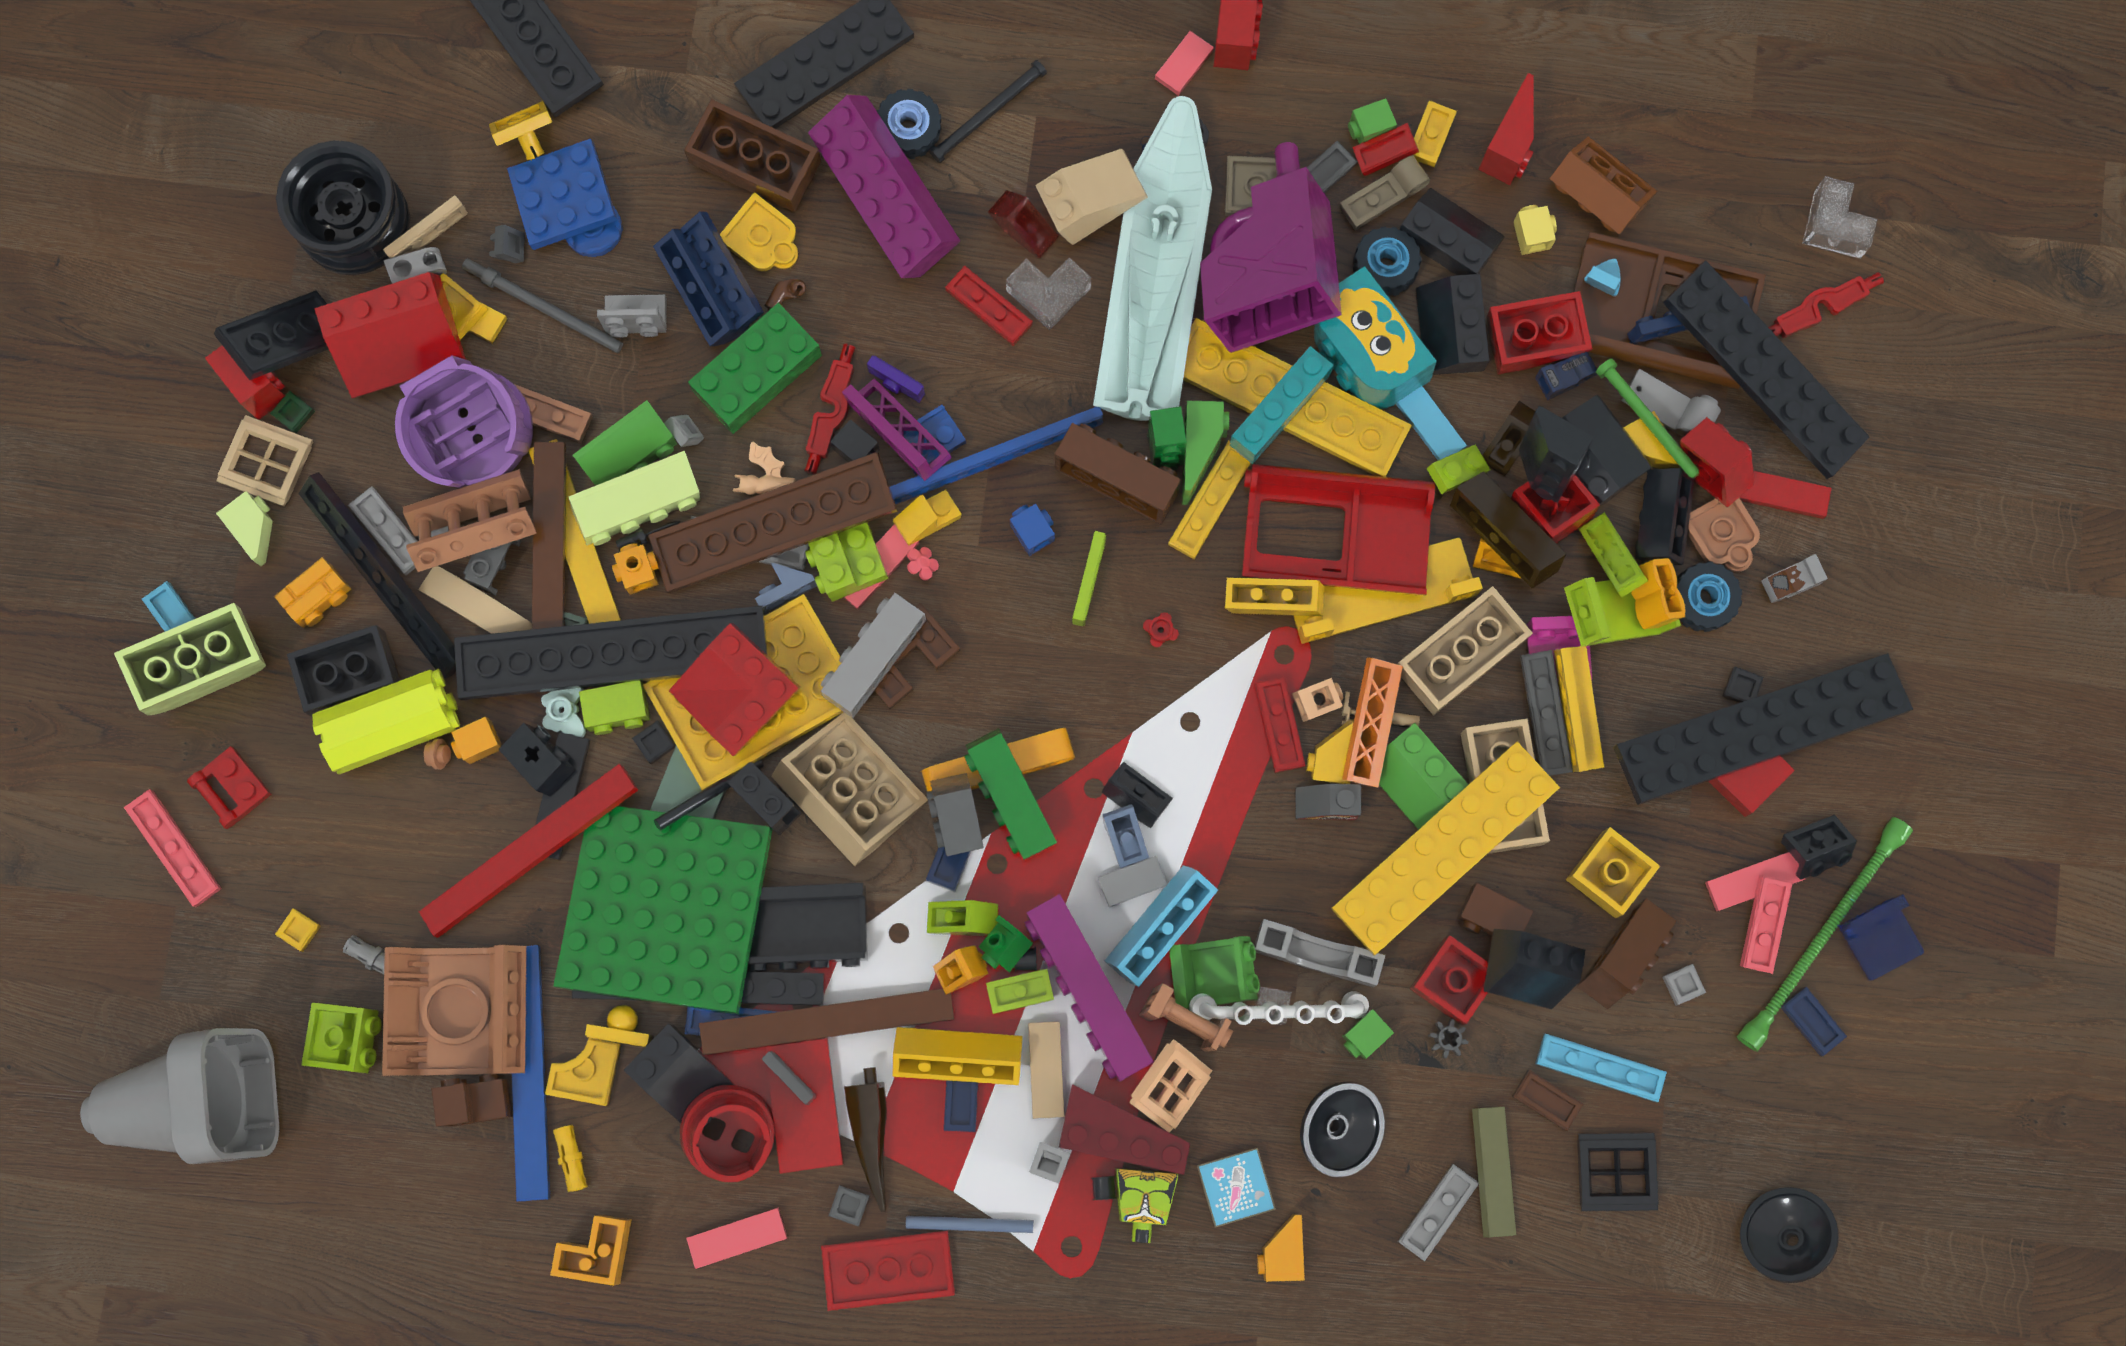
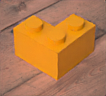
(601, 1259)

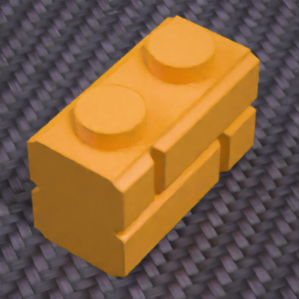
(313, 593)

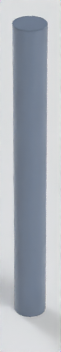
(969, 1224)

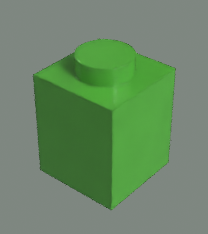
(1371, 121)
(1366, 1035)

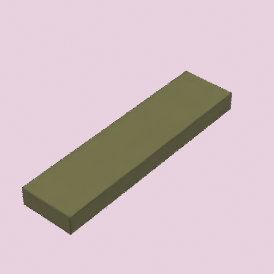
(1494, 1172)

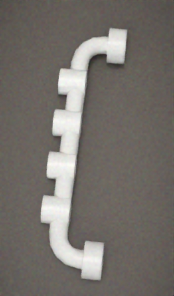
(1352, 1005)

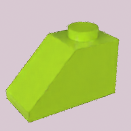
(961, 917)

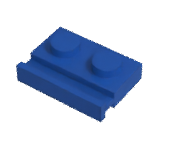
(942, 428)

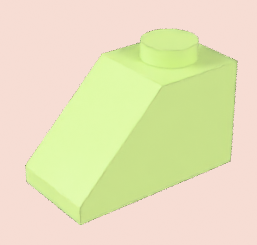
(249, 525)

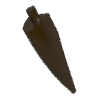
(867, 1120)

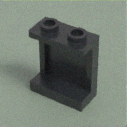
(764, 798)

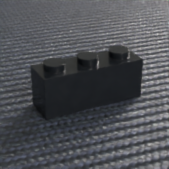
(1665, 515)

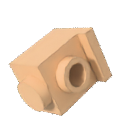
(1331, 697)

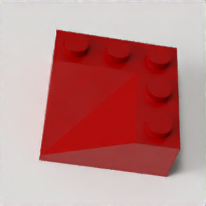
(733, 689)

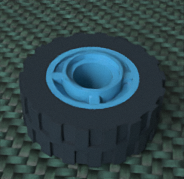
(1395, 246)
(1723, 591)

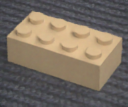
(1463, 650)
(1484, 746)

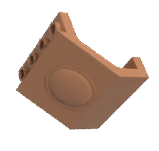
(454, 1011)

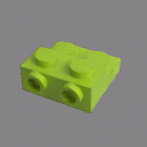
(846, 562)
(341, 1038)

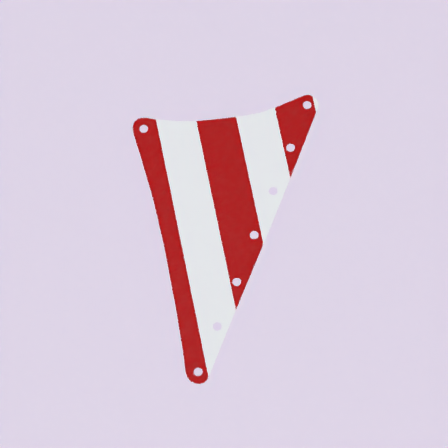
(1212, 786)

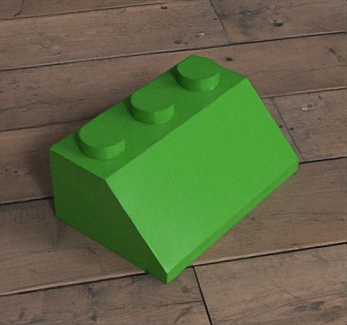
(626, 446)
(1418, 776)

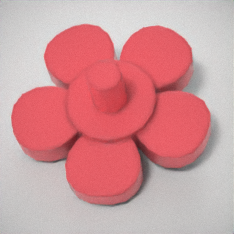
(921, 563)

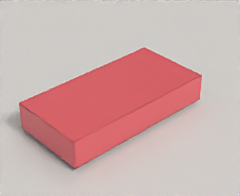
(1184, 63)

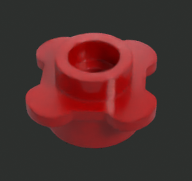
(1163, 621)

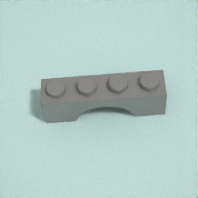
(1318, 954)

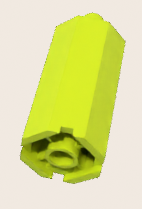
(385, 721)

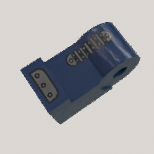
(1565, 375)

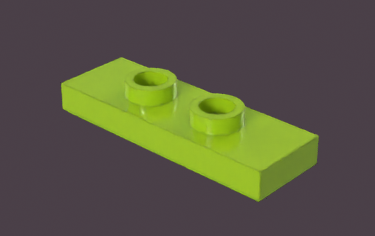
(1613, 555)

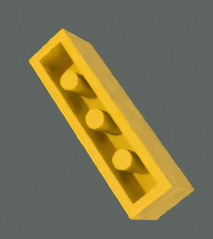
(957, 1056)

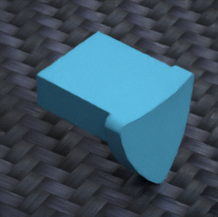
(1605, 277)

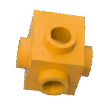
(642, 575)

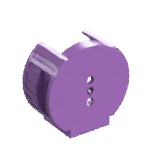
(437, 437)

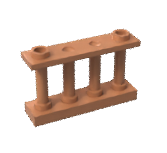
(464, 504)
(1163, 1005)

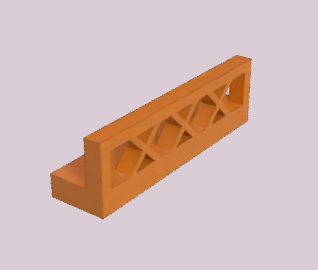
(1377, 722)

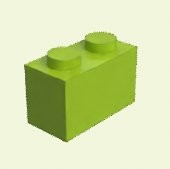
(614, 707)

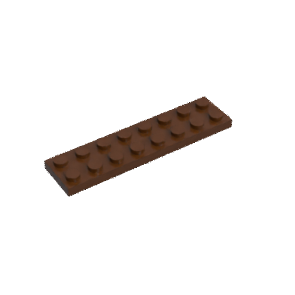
(773, 522)

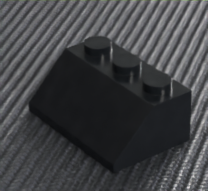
(1451, 234)
(1454, 323)
(1552, 453)
(1612, 457)
(1532, 968)

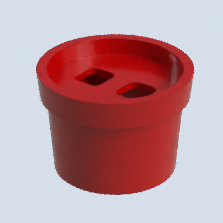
(739, 1110)

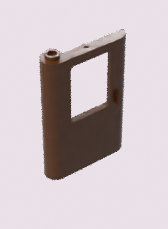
(1642, 276)

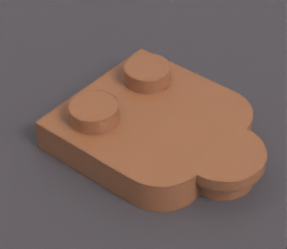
(1724, 534)

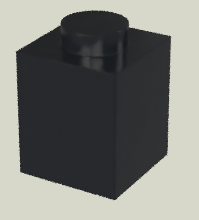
(853, 442)

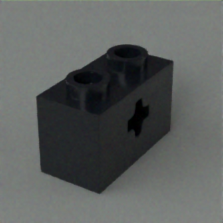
(537, 759)

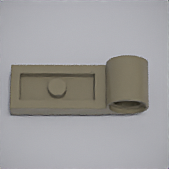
(1385, 193)

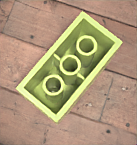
(190, 660)

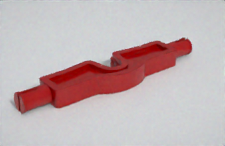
(1834, 299)
(824, 423)

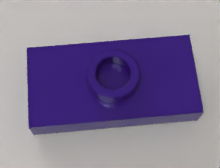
(894, 379)

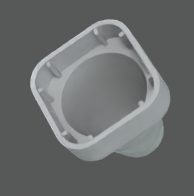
(201, 1099)

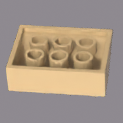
(849, 787)

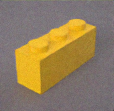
(1274, 596)

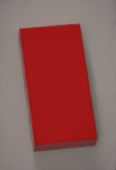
(1385, 149)

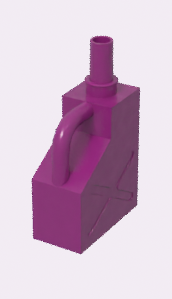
(1273, 261)

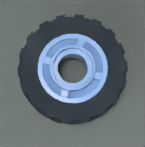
(915, 107)

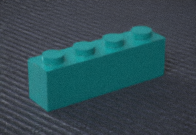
(1281, 405)

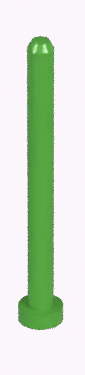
(1608, 370)

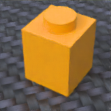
(476, 740)

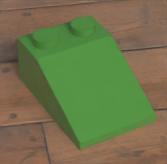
(1204, 428)

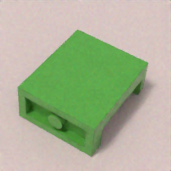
(1215, 968)

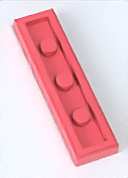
(172, 848)

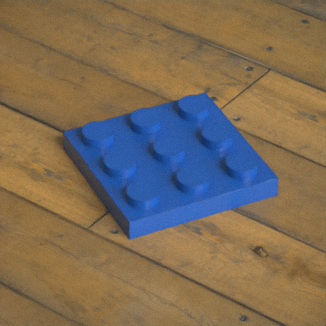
(562, 194)

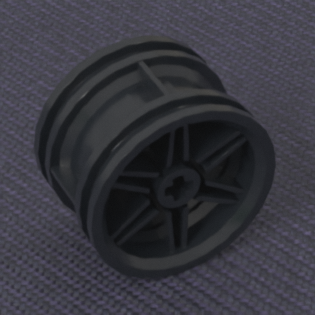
(303, 188)

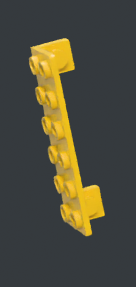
(1350, 608)

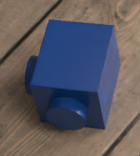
(1032, 528)

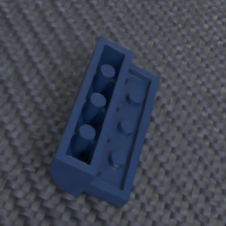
(709, 280)

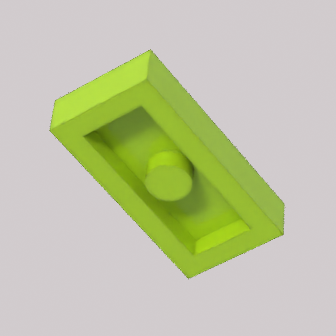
(1457, 468)
(1020, 991)

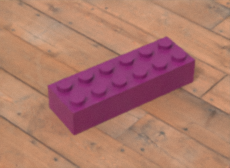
(883, 186)
(1089, 988)

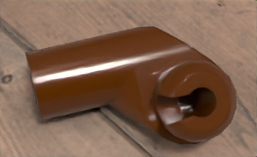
(785, 290)

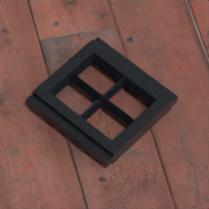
(1617, 1201)

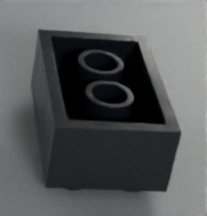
(342, 668)

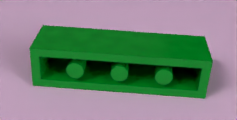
(1010, 794)

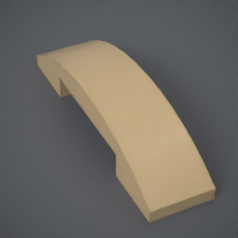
(471, 603)

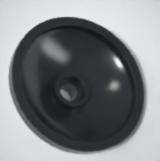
(1353, 1135)
(1783, 1215)

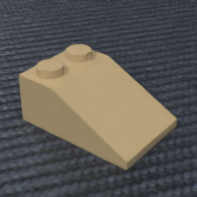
(1091, 194)

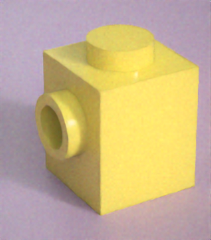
(1535, 229)

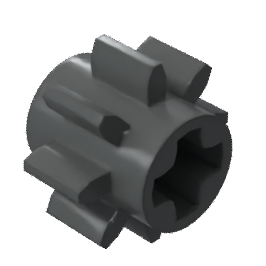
(1457, 1041)

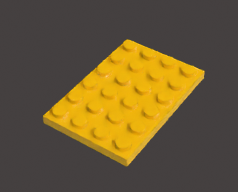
(804, 653)

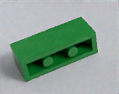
(1167, 437)

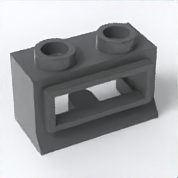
(485, 565)

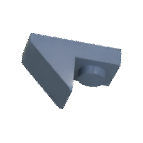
(793, 585)
(1125, 836)

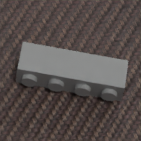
(872, 655)

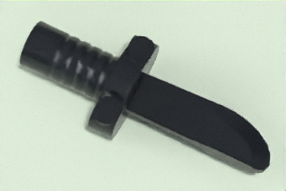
(639, 536)

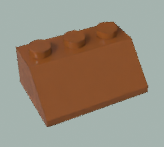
(1602, 185)

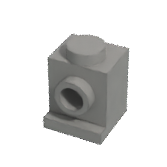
(1049, 1162)

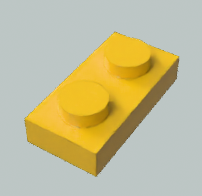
(1433, 132)

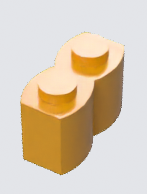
(1658, 599)

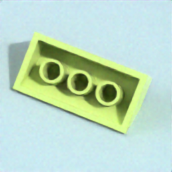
(635, 499)

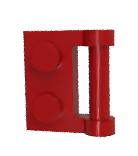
(237, 780)

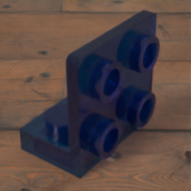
(1882, 938)

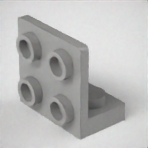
(634, 315)

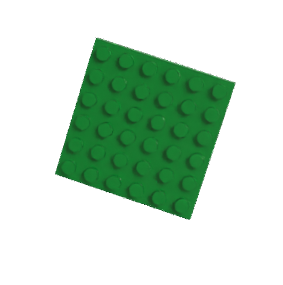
(664, 909)

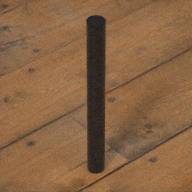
(697, 800)

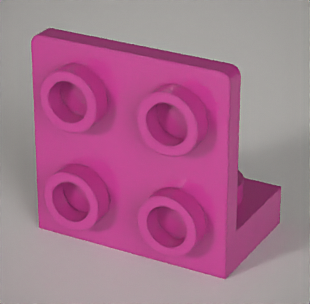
(1553, 634)

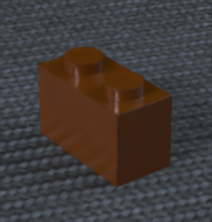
(1489, 910)

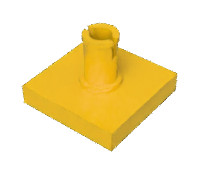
(522, 126)

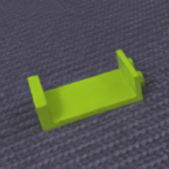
(1605, 616)

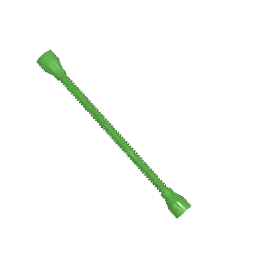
(1756, 1031)

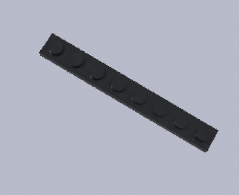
(379, 574)
(763, 988)

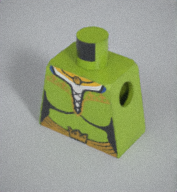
(1144, 1199)

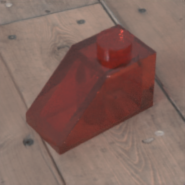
(1023, 223)

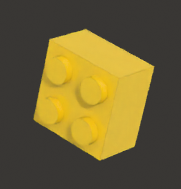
(1613, 872)

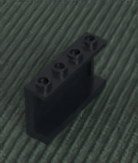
(810, 927)

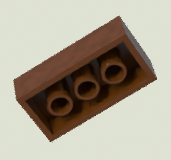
(752, 155)
(1117, 473)

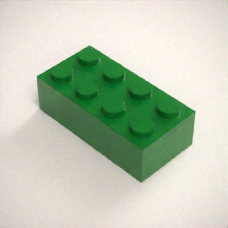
(755, 368)

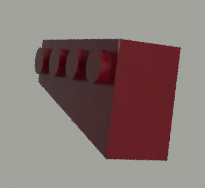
(1113, 1133)

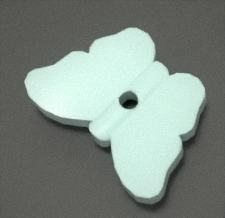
(565, 722)

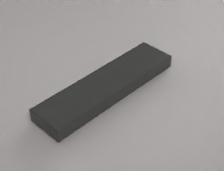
(1546, 712)

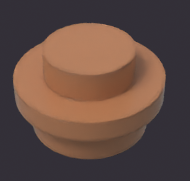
(437, 754)

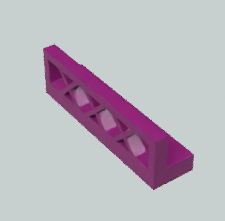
(893, 433)

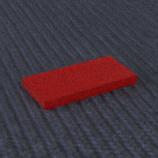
(805, 1133)
(888, 1270)

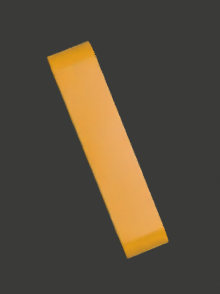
(1030, 754)

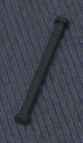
(1037, 70)

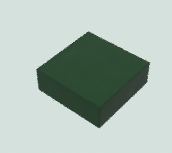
(292, 412)

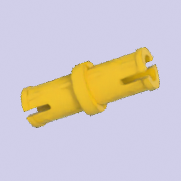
(570, 1158)

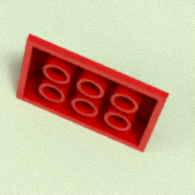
(390, 333)

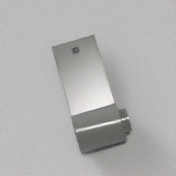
(1672, 407)

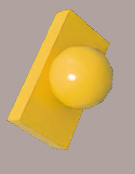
(621, 1024)

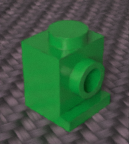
(1004, 945)

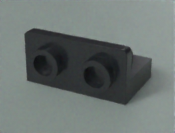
(1820, 846)

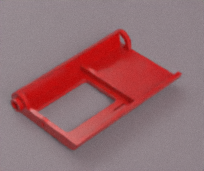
(1382, 532)

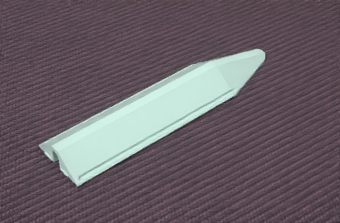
(1157, 271)

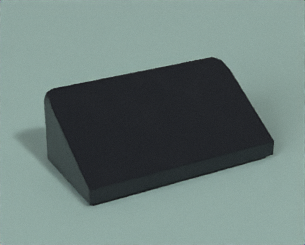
(1130, 787)

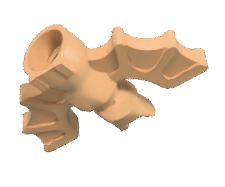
(763, 457)

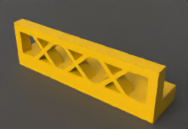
(1578, 708)

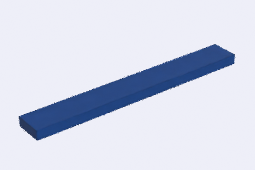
(994, 456)
(530, 1096)

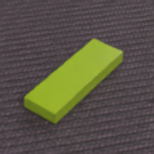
(1089, 578)

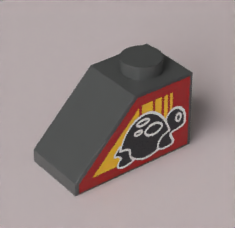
(1328, 802)

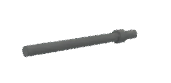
(494, 279)

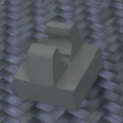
(508, 244)

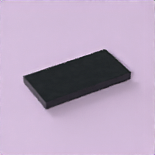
(275, 336)

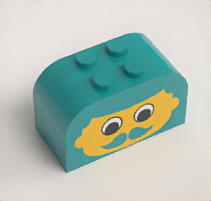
(1373, 345)

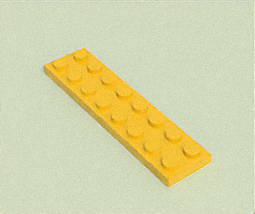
(1328, 420)
(1445, 848)

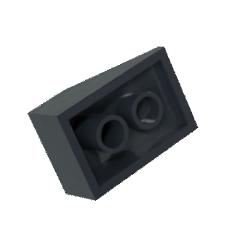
(674, 1071)

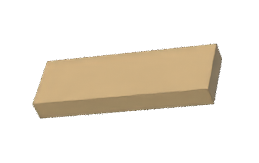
(428, 228)
(1046, 1070)

